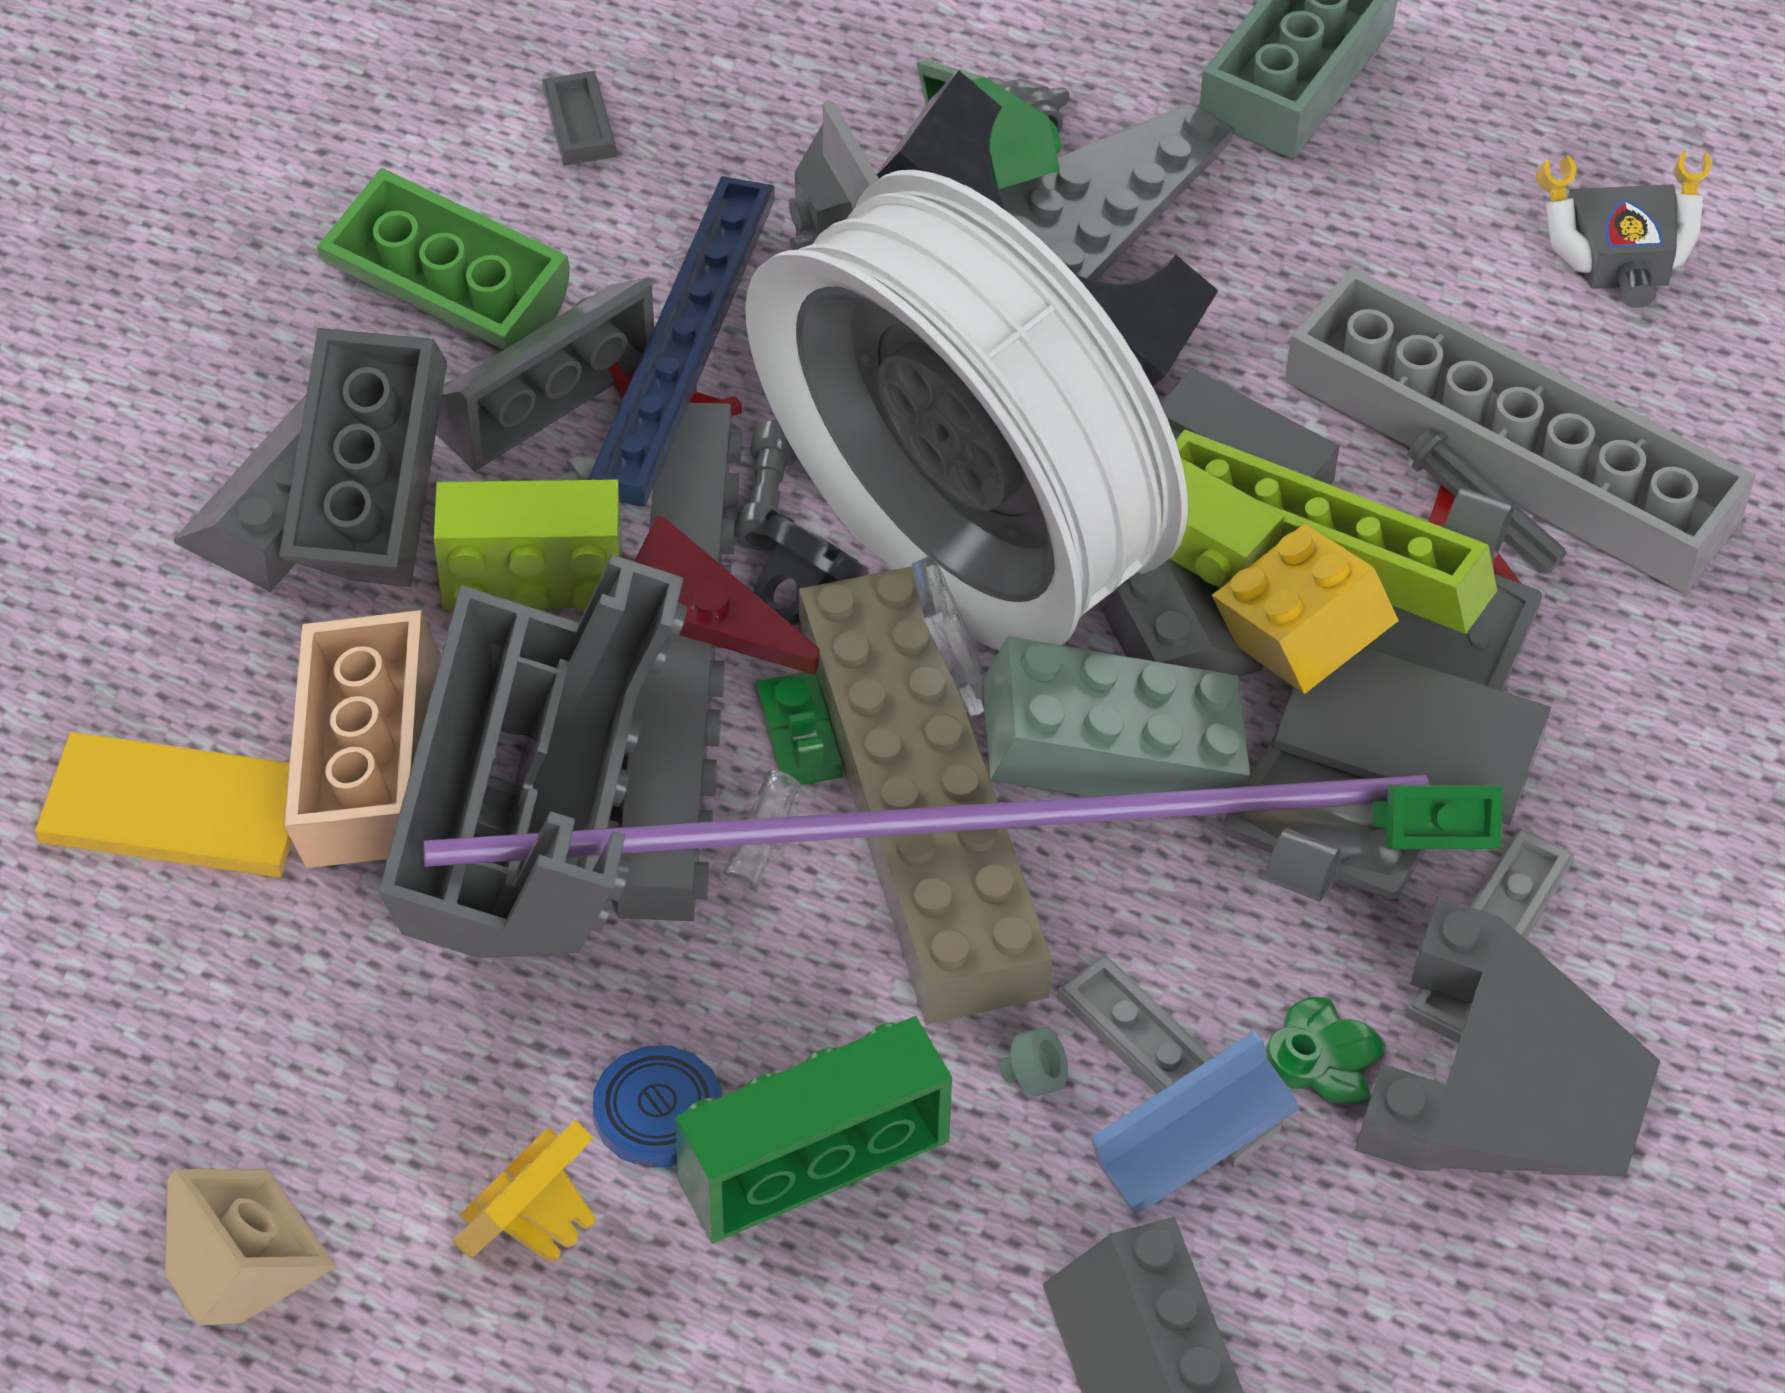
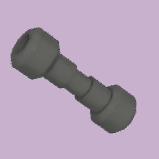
(772, 454)

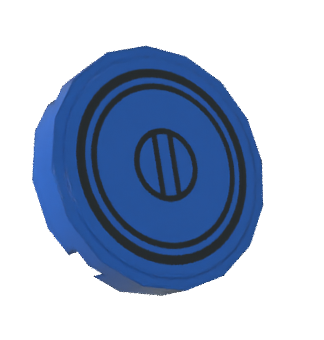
(641, 1097)

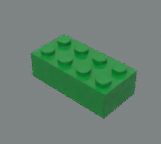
(813, 1128)

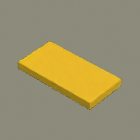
(168, 804)

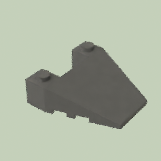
(1536, 1073)

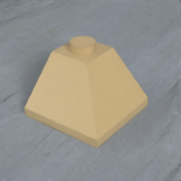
(236, 1244)

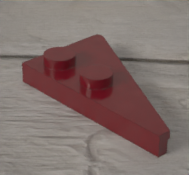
(721, 606)

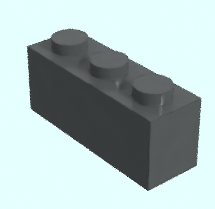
(1239, 422)

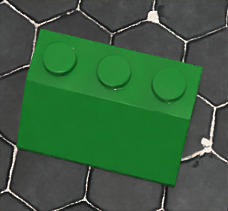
(1022, 137)

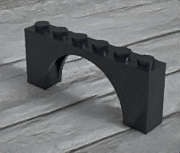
(954, 142)

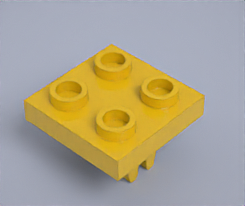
(536, 1201)

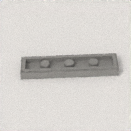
(1516, 892)
(1140, 1032)

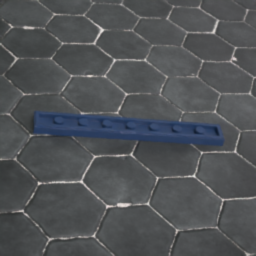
(683, 338)

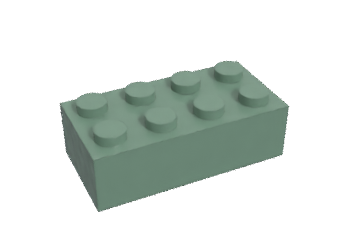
(1292, 67)
(1110, 723)

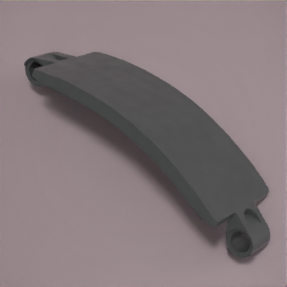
(1339, 842)

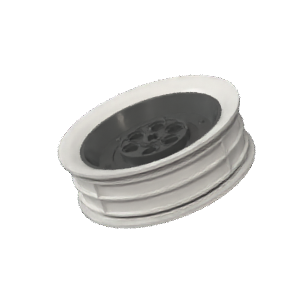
(968, 406)

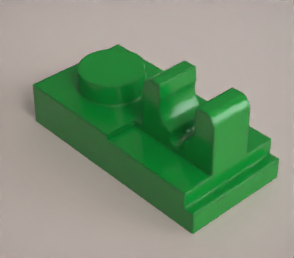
(799, 728)
(1441, 816)

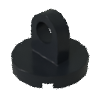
(800, 557)

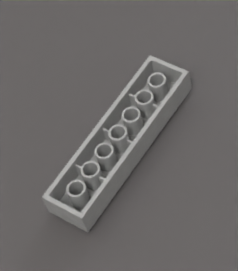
(1521, 427)

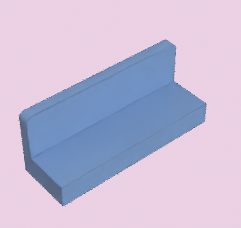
(1193, 1124)

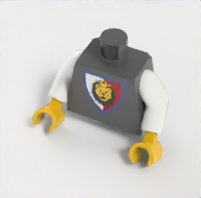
(1624, 233)

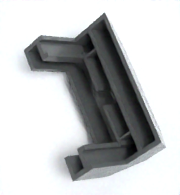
(575, 701)

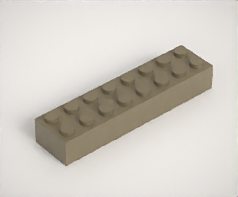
(910, 746)

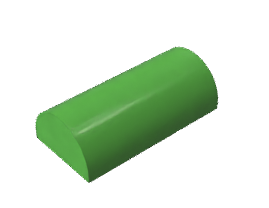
(447, 260)

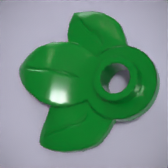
(1324, 1051)

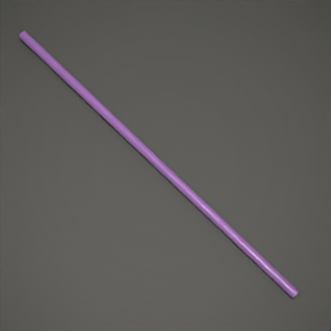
(927, 820)

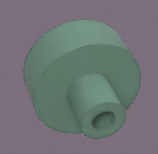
(1036, 1062)

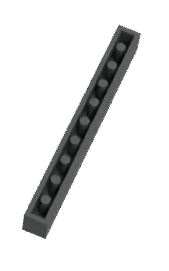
(675, 709)

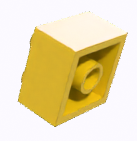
(1305, 607)

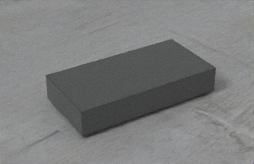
(579, 118)

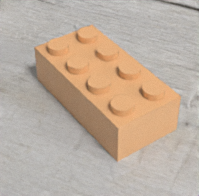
(356, 733)

